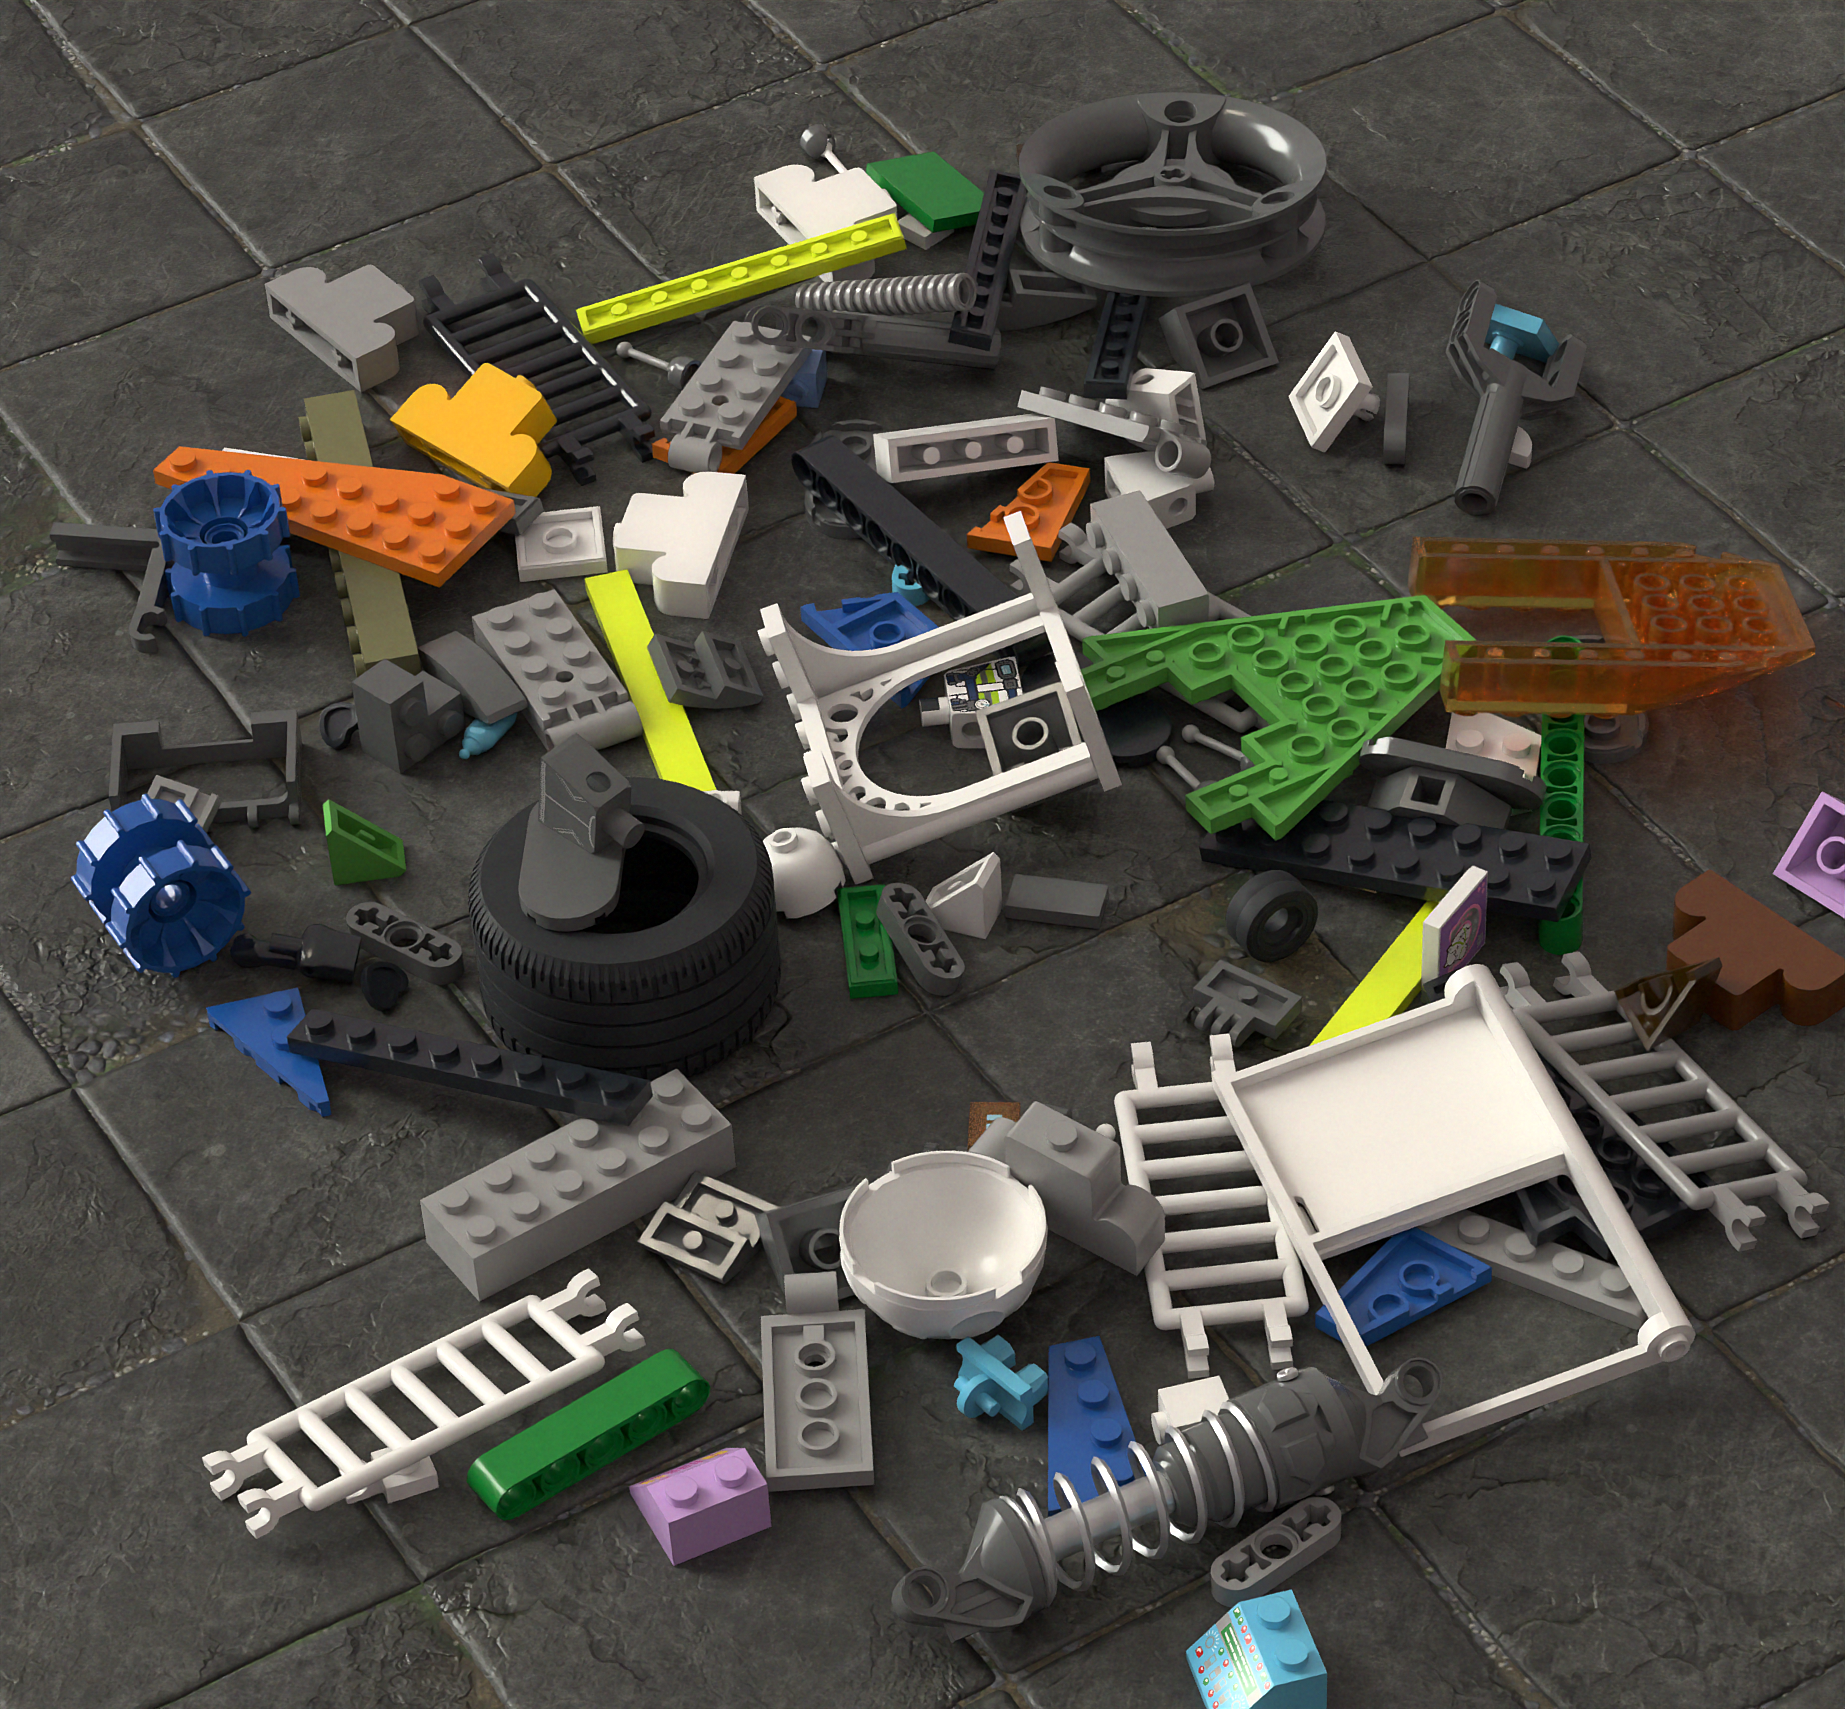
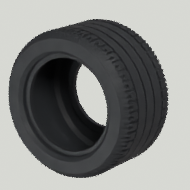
(647, 996)

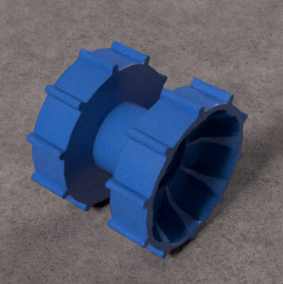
(227, 552)
(160, 885)

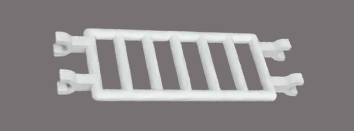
(1159, 1281)
(300, 1490)

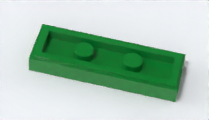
(866, 943)

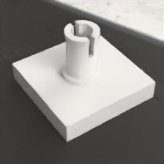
(1333, 392)

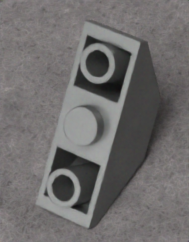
(1440, 796)

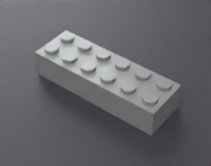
(575, 1187)

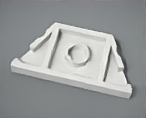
(1496, 739)

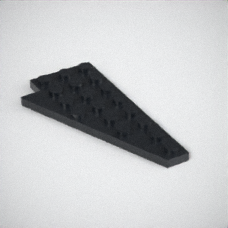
(1555, 1205)

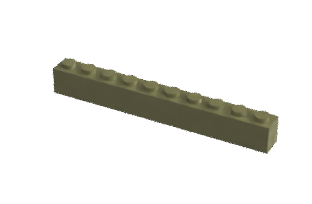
(374, 594)

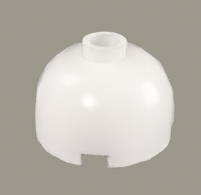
(803, 870)

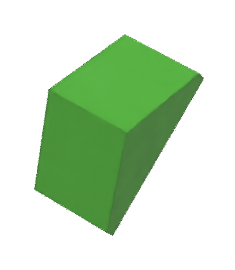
(360, 848)

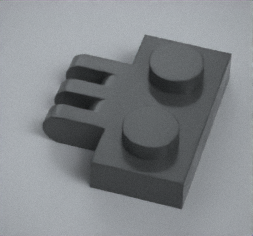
(1242, 1004)

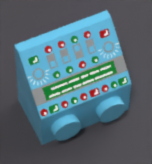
(1260, 1658)

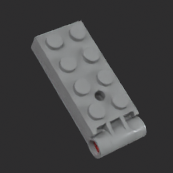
(557, 672)

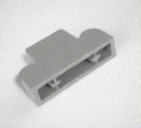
(348, 321)
(1078, 1184)

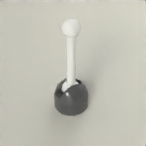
(820, 145)

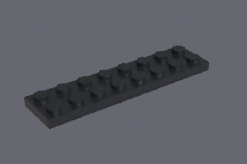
(1410, 857)

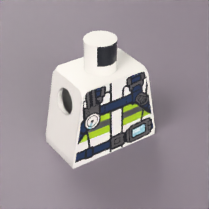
(968, 691)

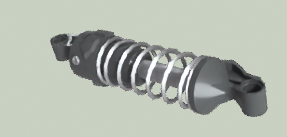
(1256, 1453)

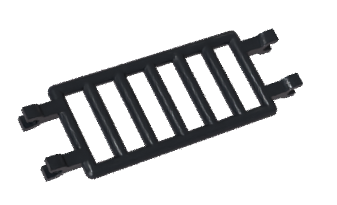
(503, 291)

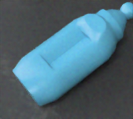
(482, 736)

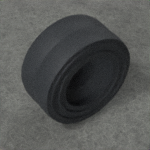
(1285, 930)

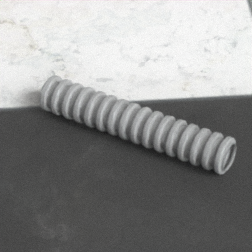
(891, 295)

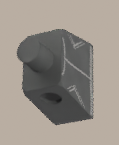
(586, 797)

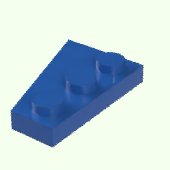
(1404, 1283)

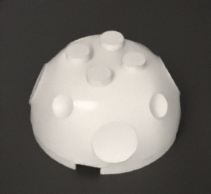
(943, 1244)

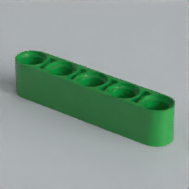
(588, 1434)

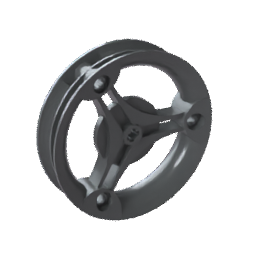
(1178, 137)

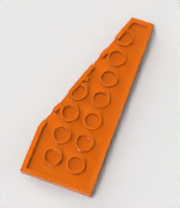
(382, 515)

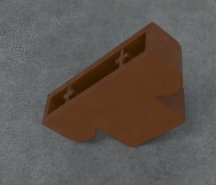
(1760, 954)

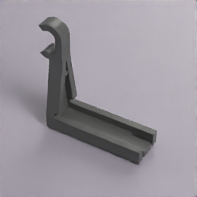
(121, 550)

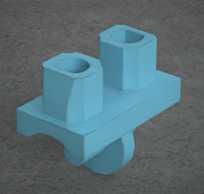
(991, 1386)

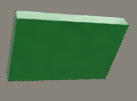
(929, 190)

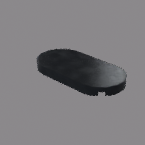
(1131, 727)

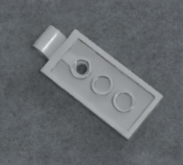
(728, 396)
(1174, 451)
(819, 1414)

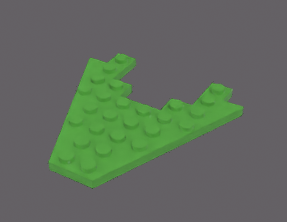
(1312, 674)

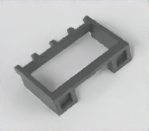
(274, 735)

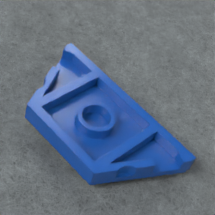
(869, 626)

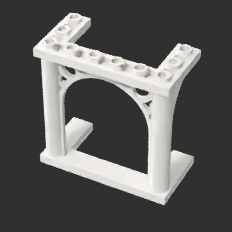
(839, 680)

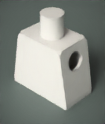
(1166, 396)
(1167, 493)

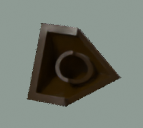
(1668, 1000)

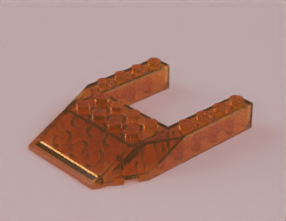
(1669, 620)

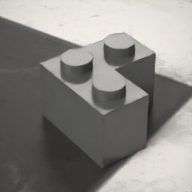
(404, 714)

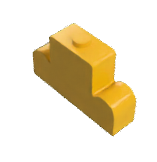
(483, 431)

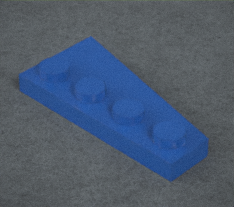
(1084, 1419)

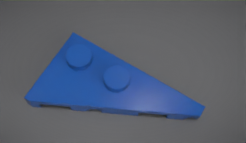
(261, 1030)

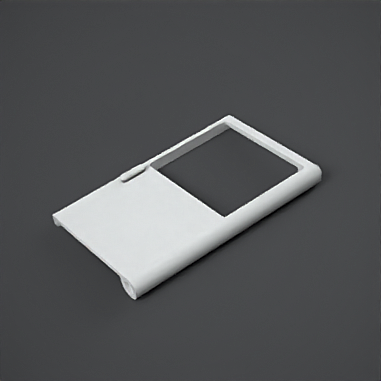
(1421, 1126)

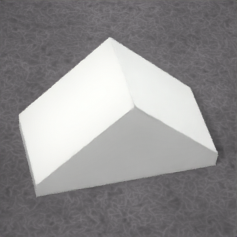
(969, 899)

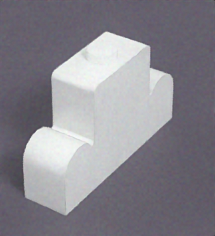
(807, 208)
(683, 541)

